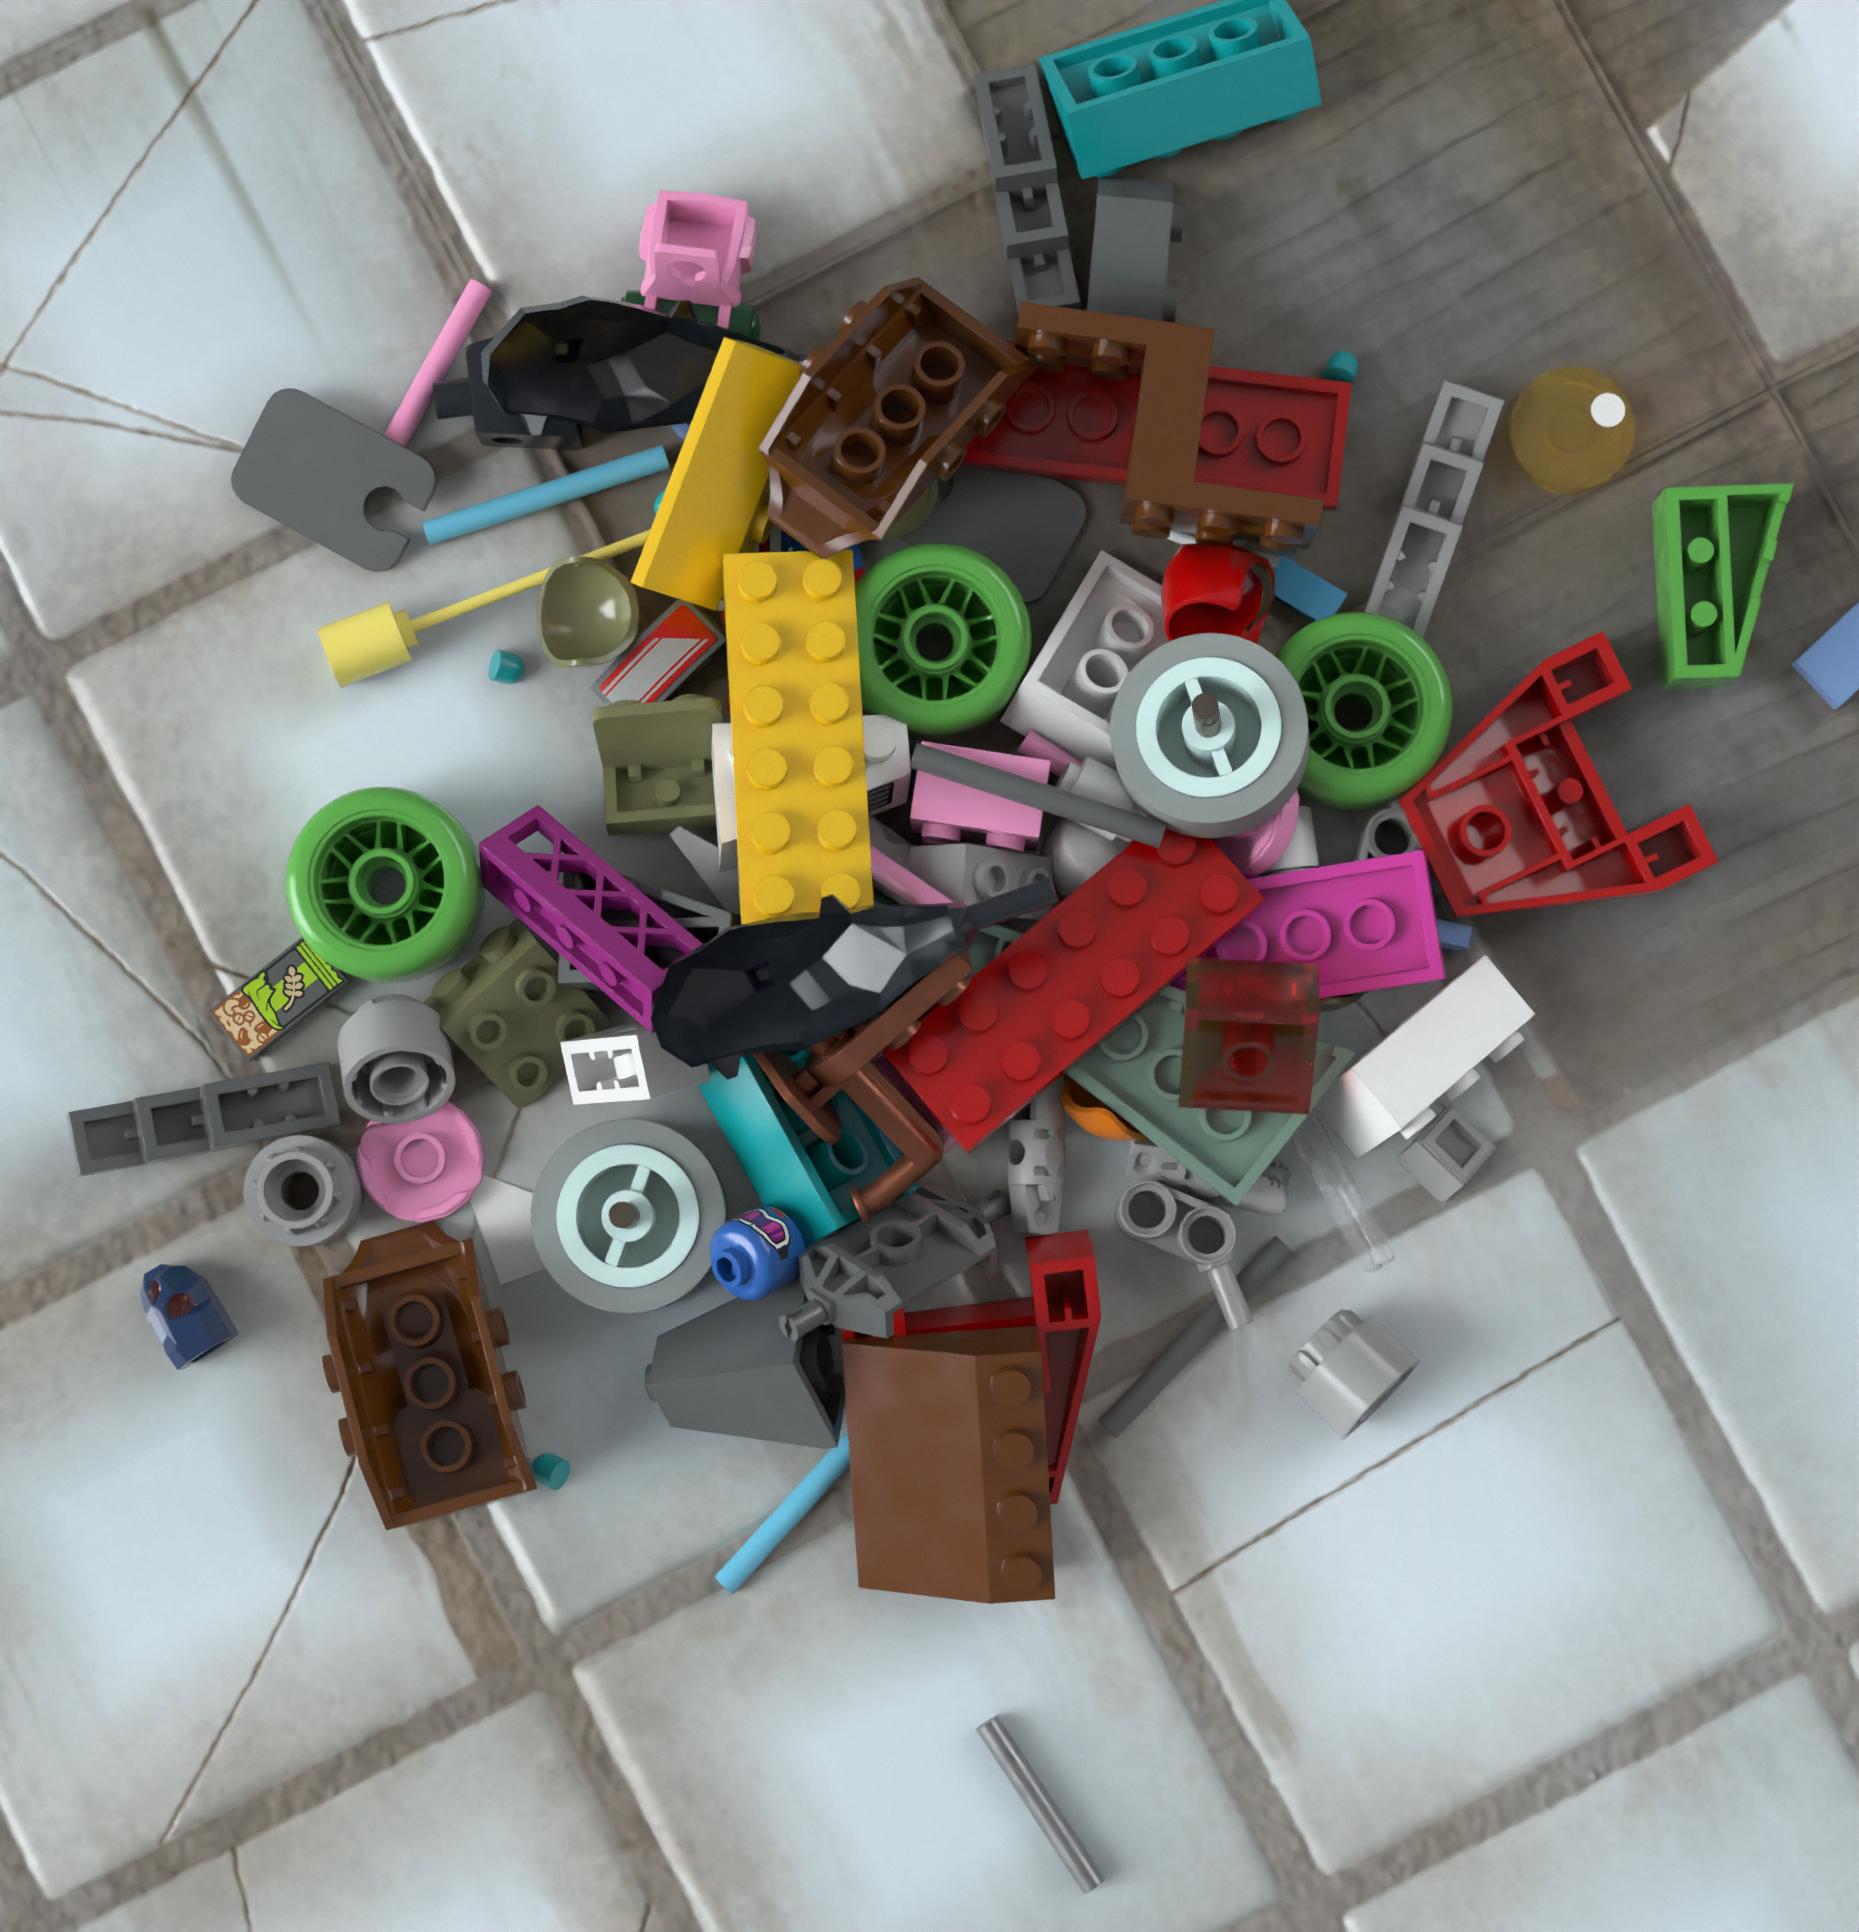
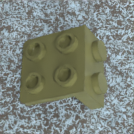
(657, 763)
(514, 1013)

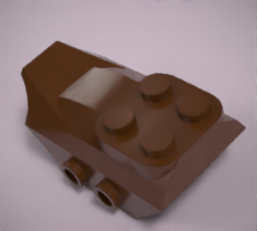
(884, 415)
(424, 1378)

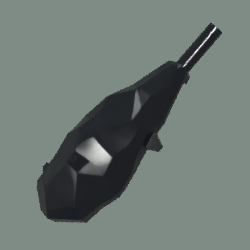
(605, 364)
(813, 973)

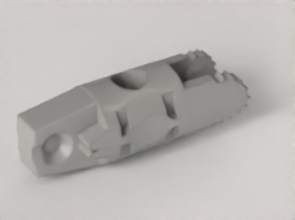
(1037, 1163)
(1152, 1163)

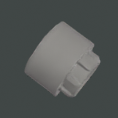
(395, 1060)
(269, 1184)
(1350, 1370)

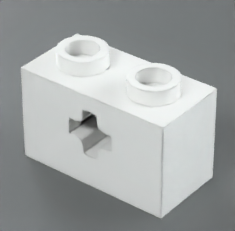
(625, 1066)

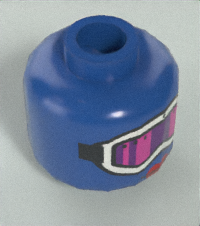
(757, 1253)

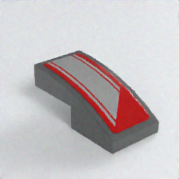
(663, 657)

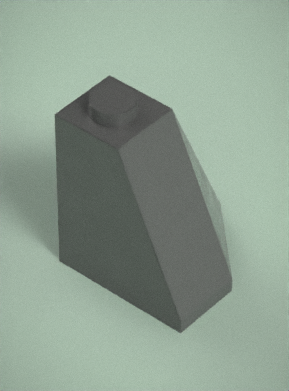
(746, 1378)

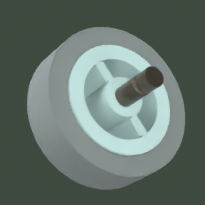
(1210, 735)
(628, 1215)

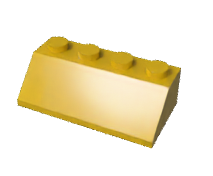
(720, 478)

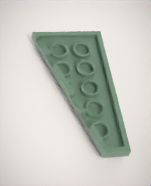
(1139, 1079)

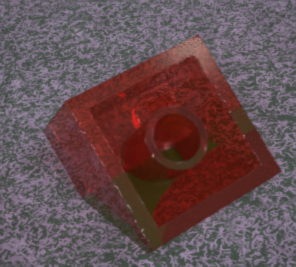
(1249, 1035)

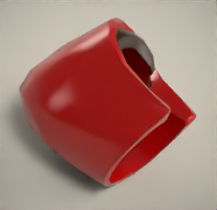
(1216, 591)

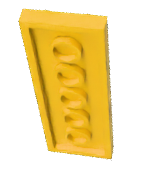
(796, 732)

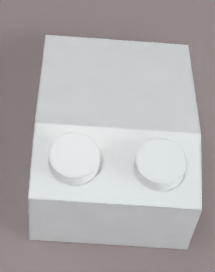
(1087, 657)

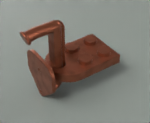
(846, 1064)

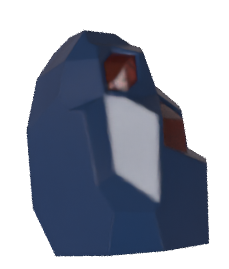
(185, 1314)

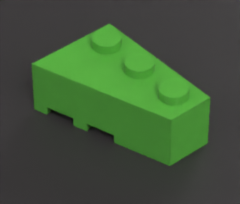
(1710, 577)

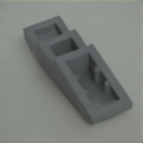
(1026, 187)
(203, 1119)

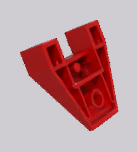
(1523, 813)
(1067, 1322)

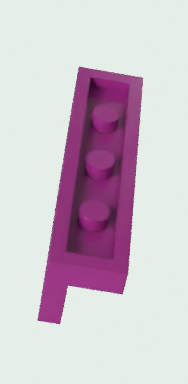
(564, 915)

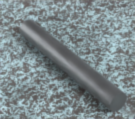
(1040, 1804)

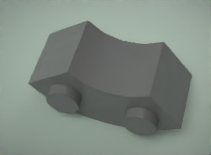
(1132, 248)

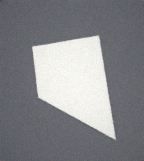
(506, 1227)

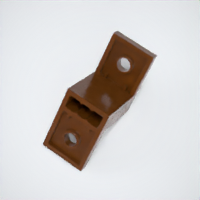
(1166, 427)

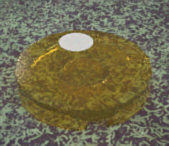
(1571, 430)

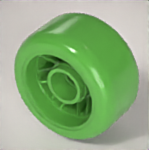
(969, 602)
(1399, 687)
(336, 873)

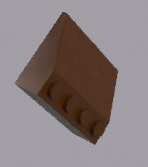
(950, 1464)

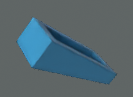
(1306, 591)

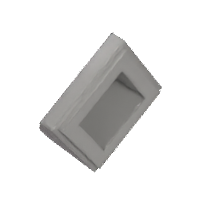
(1446, 1154)

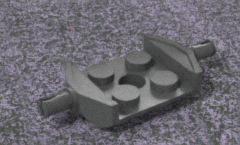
(893, 1260)

